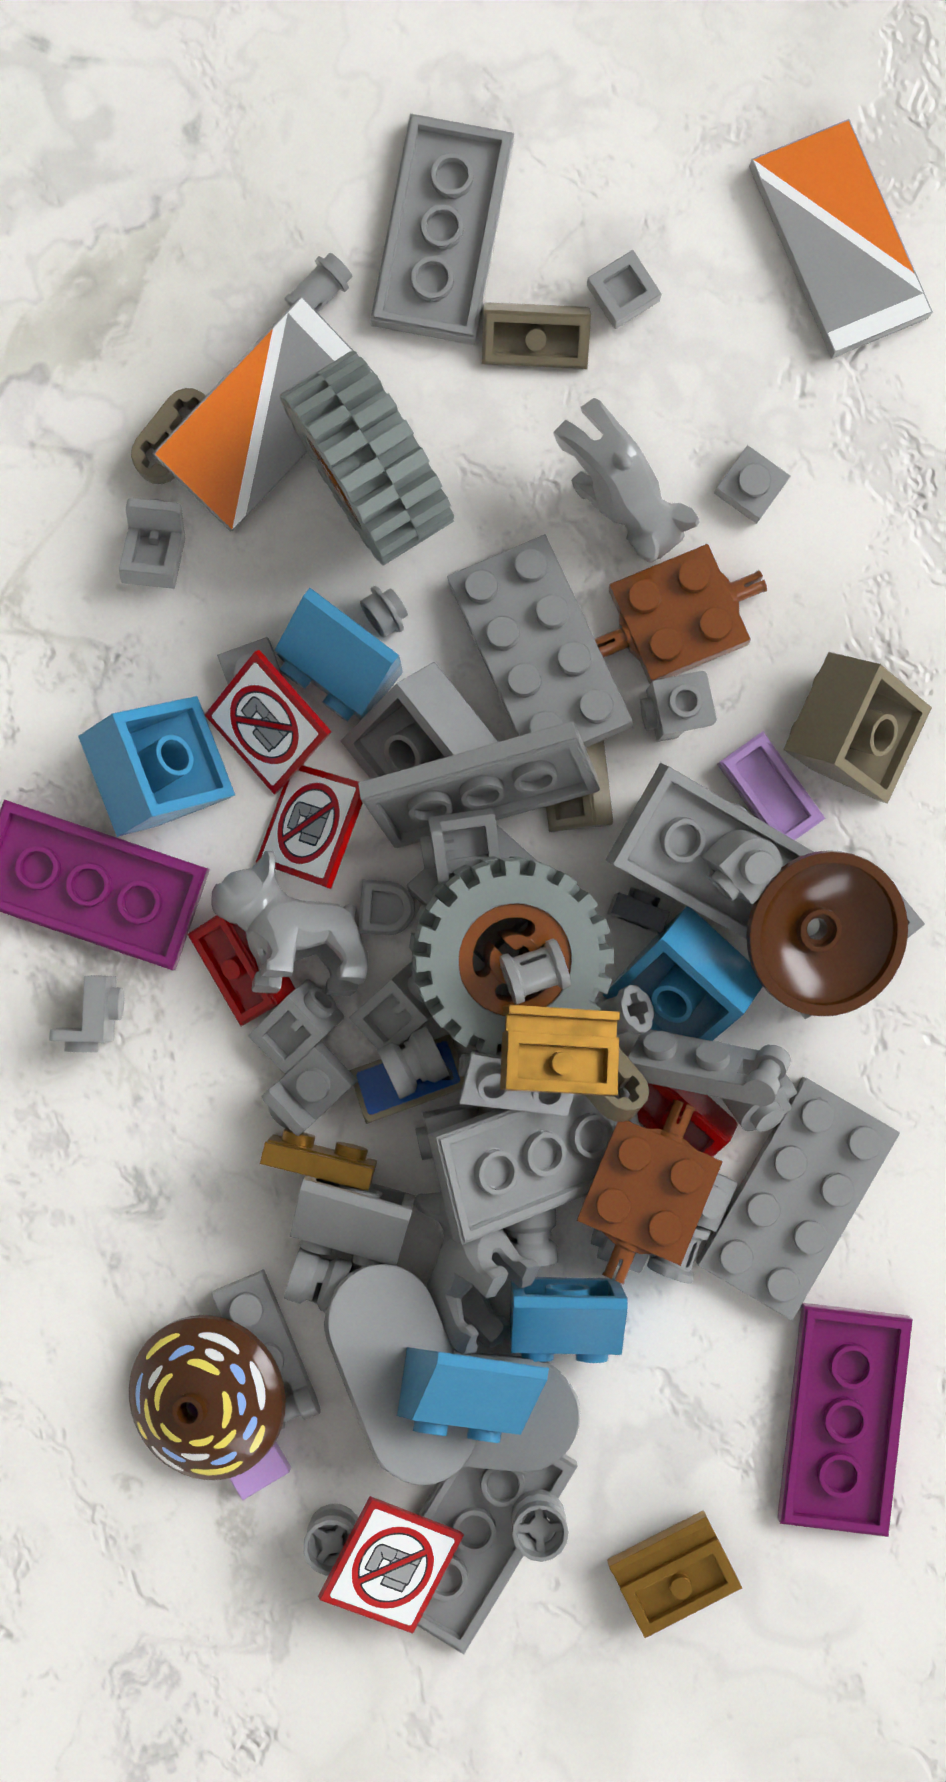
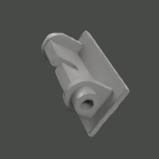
(482, 1088)

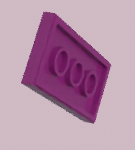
(96, 886)
(844, 1419)

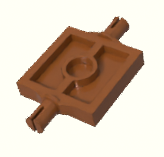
(679, 614)
(649, 1191)

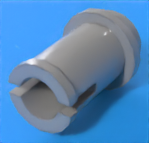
(322, 282)

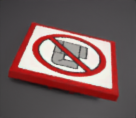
(267, 722)
(313, 825)
(390, 1565)

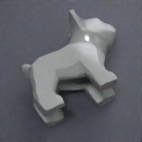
(624, 484)
(290, 929)
(468, 1277)

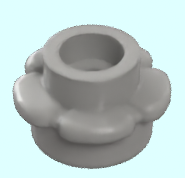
(384, 611)

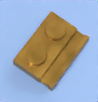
(560, 1050)
(298, 1154)
(674, 1574)

